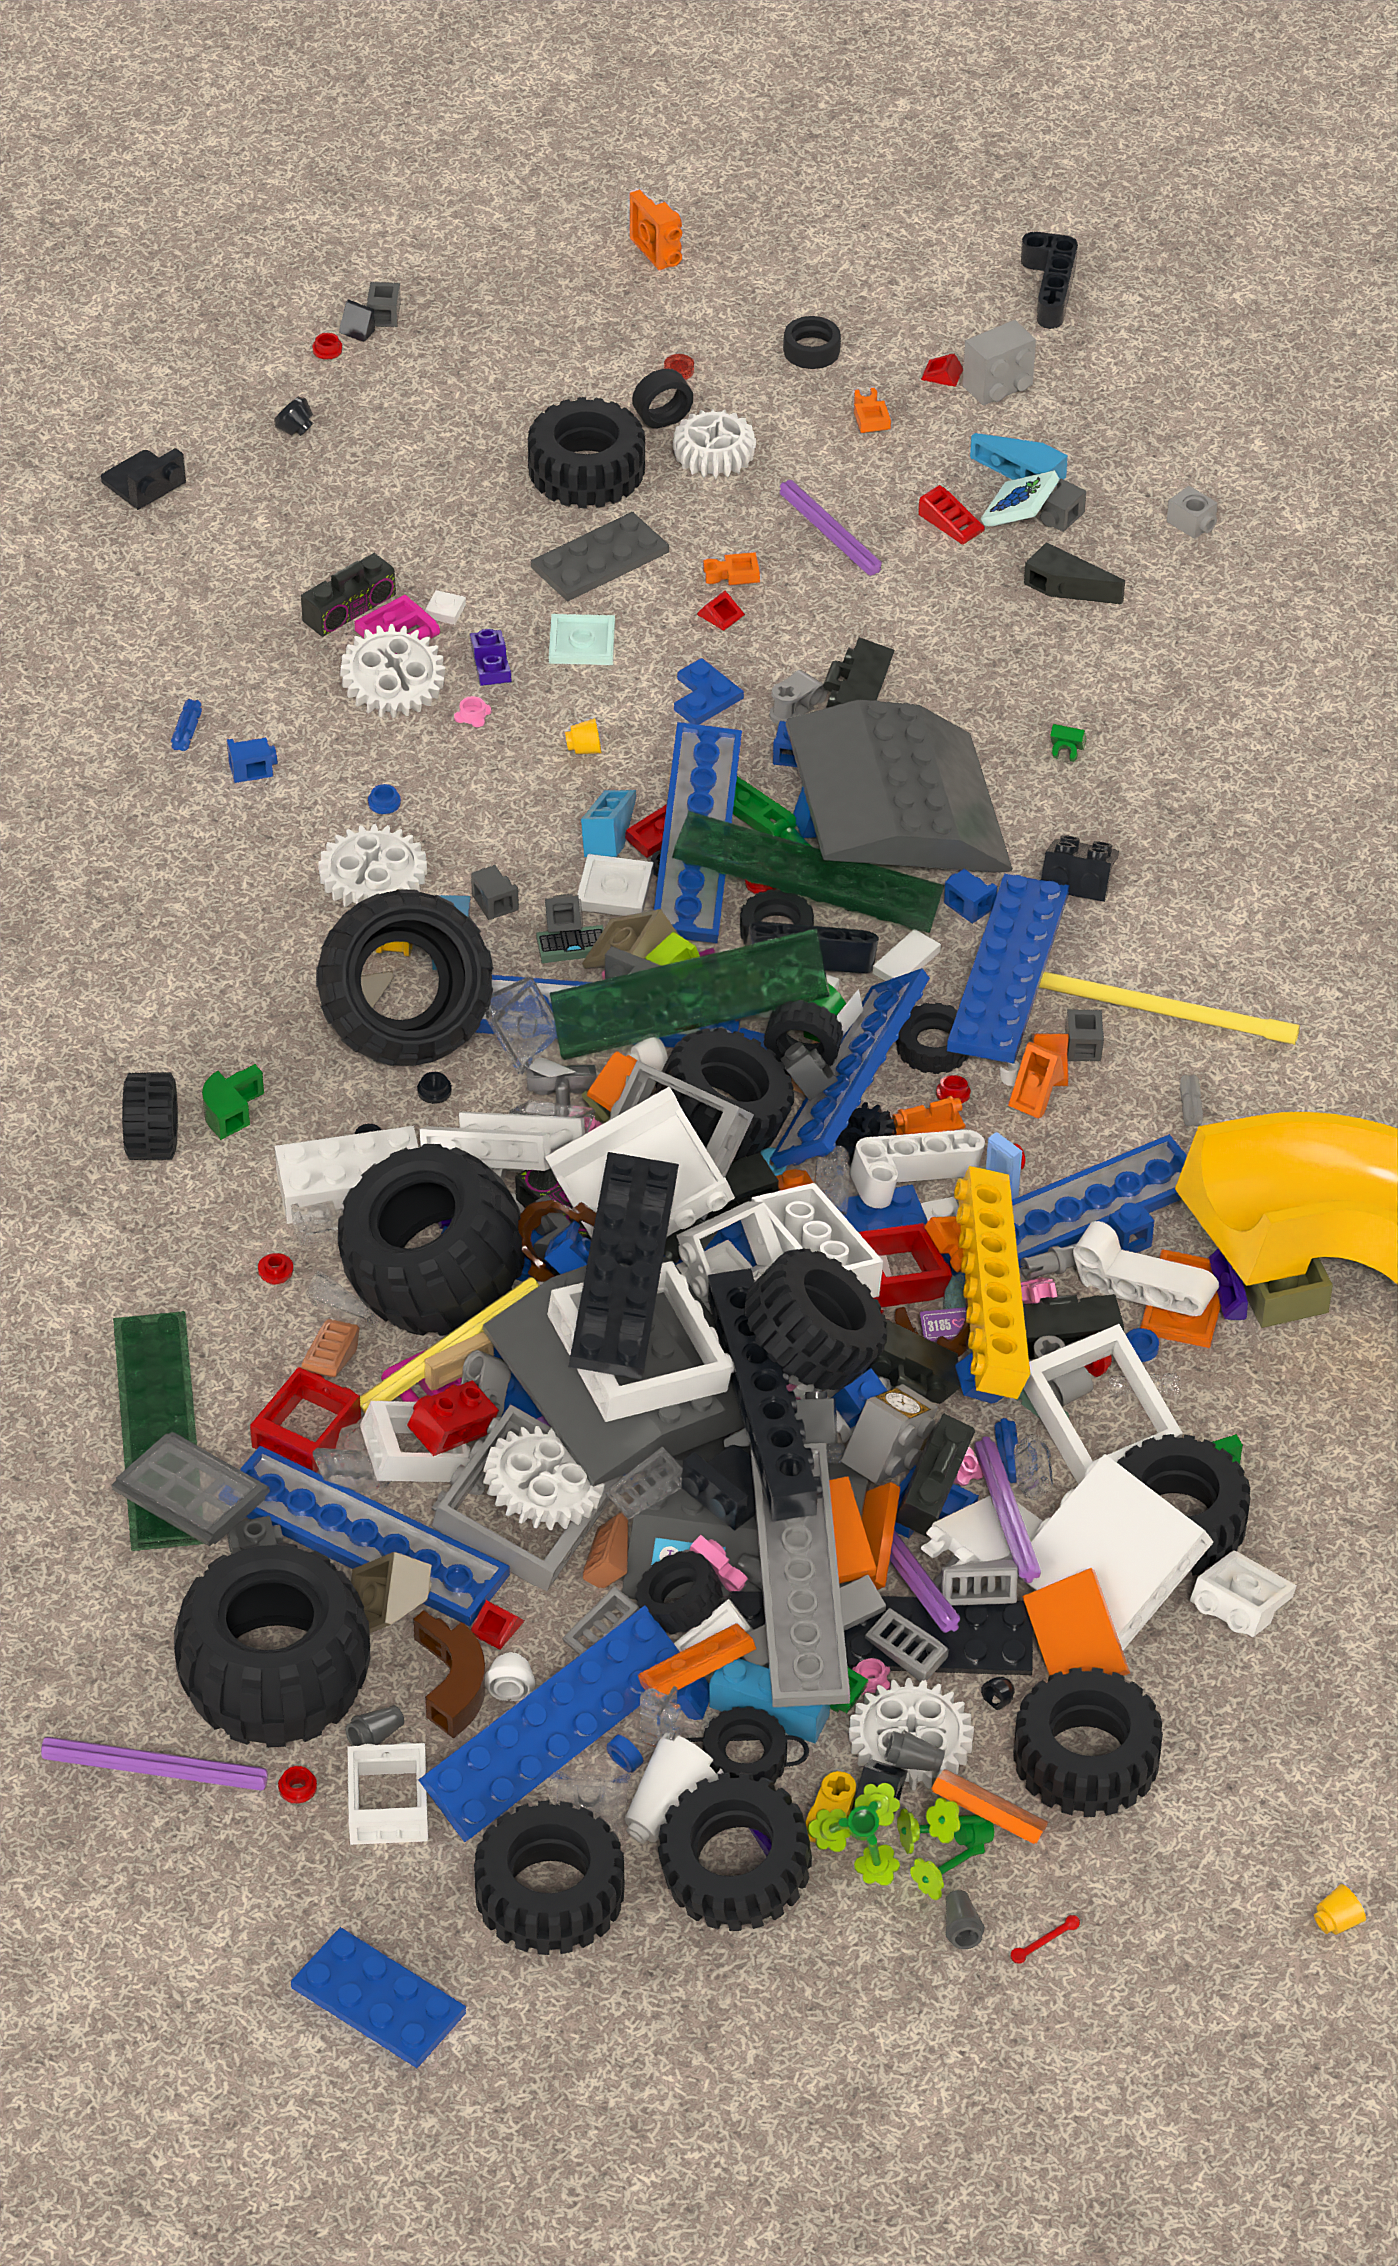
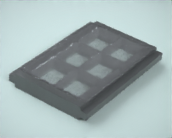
(190, 1488)

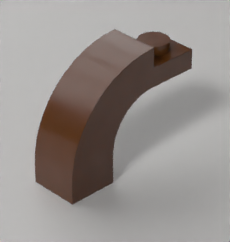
(462, 1693)

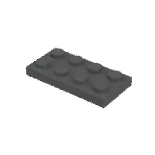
(600, 556)

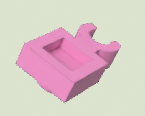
(1036, 1289)
(712, 1551)

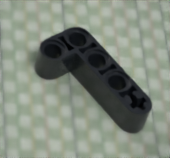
(1058, 259)
(840, 947)

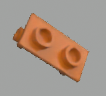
(940, 1117)

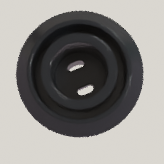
(295, 417)

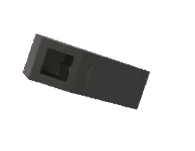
(1069, 577)

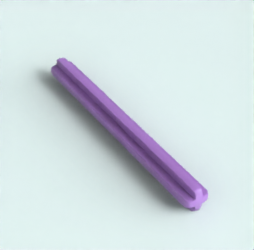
(1007, 1509)
(154, 1763)

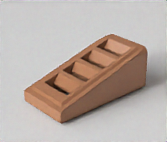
(331, 1348)
(608, 1553)

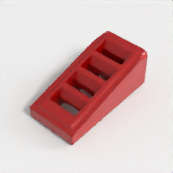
(940, 500)

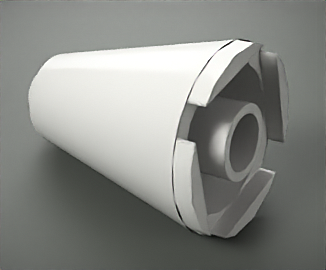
(670, 1772)

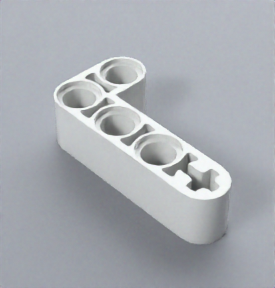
(911, 1157)
(1140, 1276)

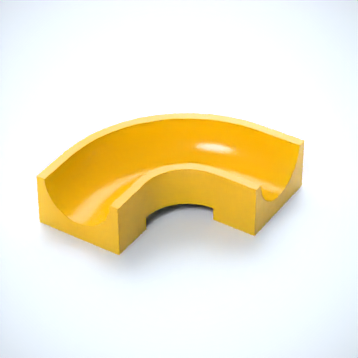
(1295, 1191)

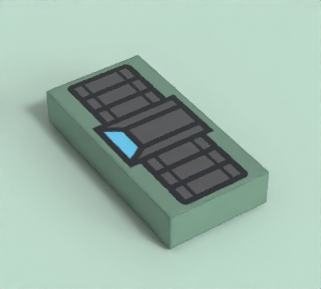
(567, 944)

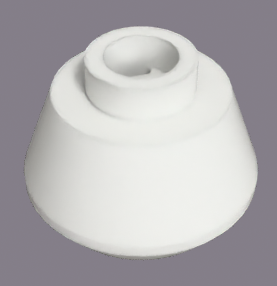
(650, 1052)
(510, 1677)

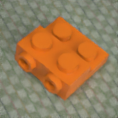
(655, 230)

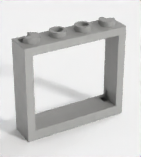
(728, 1131)
(478, 1537)

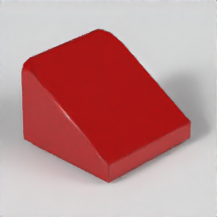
(943, 370)
(721, 611)
(495, 1625)

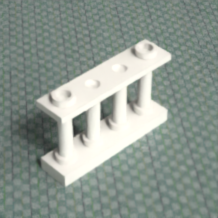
(507, 1139)

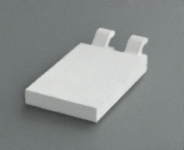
(975, 1533)

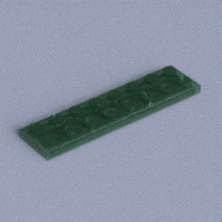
(803, 871)
(689, 994)
(153, 1402)

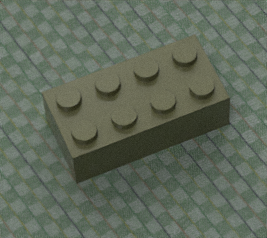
(1292, 1296)

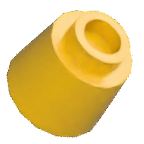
(584, 738)
(1339, 1911)

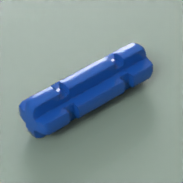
(186, 725)
(1006, 1440)

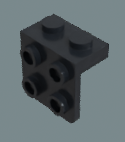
(146, 476)
(1080, 866)
(722, 1484)

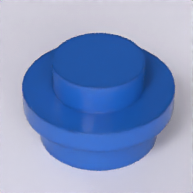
(384, 799)

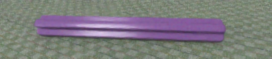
(830, 527)
(923, 1586)

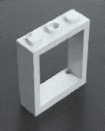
(1076, 1356)

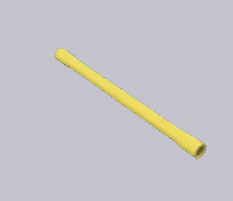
(1268, 1028)

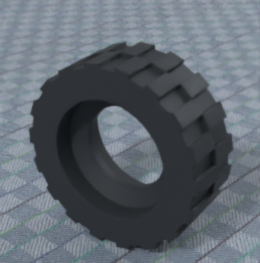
(774, 904)
(808, 1018)
(924, 1057)
(671, 1573)
(747, 1723)

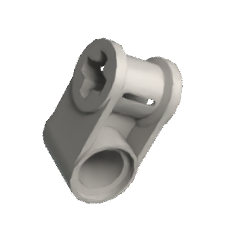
(796, 696)
(489, 1374)
(1070, 1385)

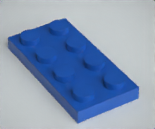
(378, 1997)

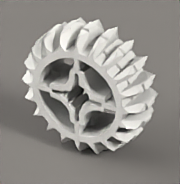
(714, 443)

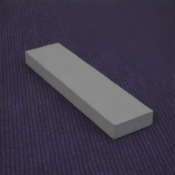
(858, 1602)

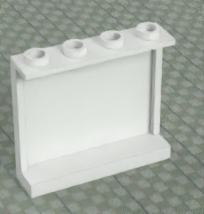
(650, 1131)
(1126, 1536)

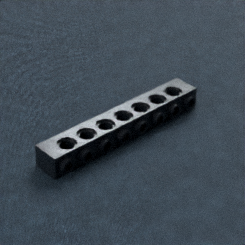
(764, 1404)

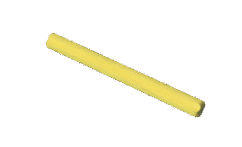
(415, 1369)

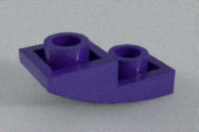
(490, 657)

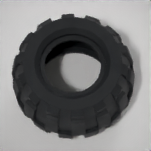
(461, 965)
(451, 1276)
(278, 1691)

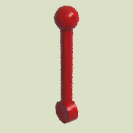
(1019, 1954)

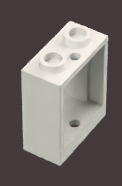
(758, 1232)
(389, 1463)
(389, 1824)

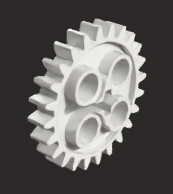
(379, 651)
(371, 864)
(539, 1480)
(910, 1709)

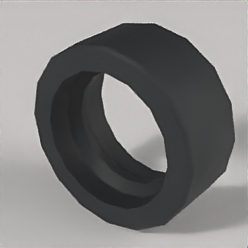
(808, 356)
(653, 385)

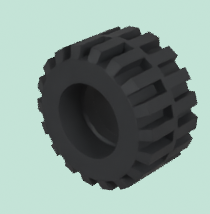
(150, 1116)

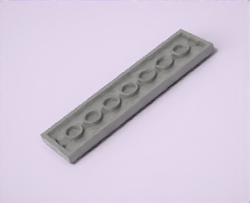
(802, 1600)

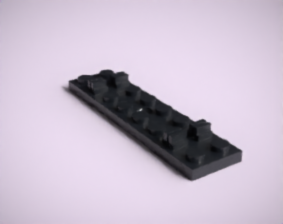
(615, 1298)

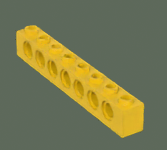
(992, 1282)

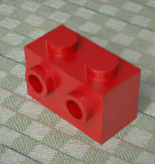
(452, 1417)

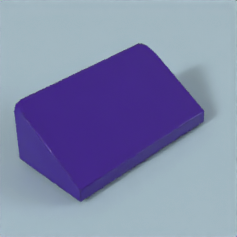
(1231, 1288)

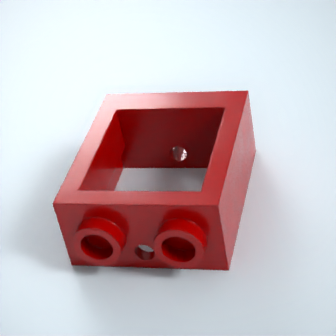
(913, 1287)
(314, 1388)

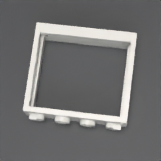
(661, 1391)

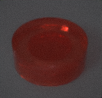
(681, 363)

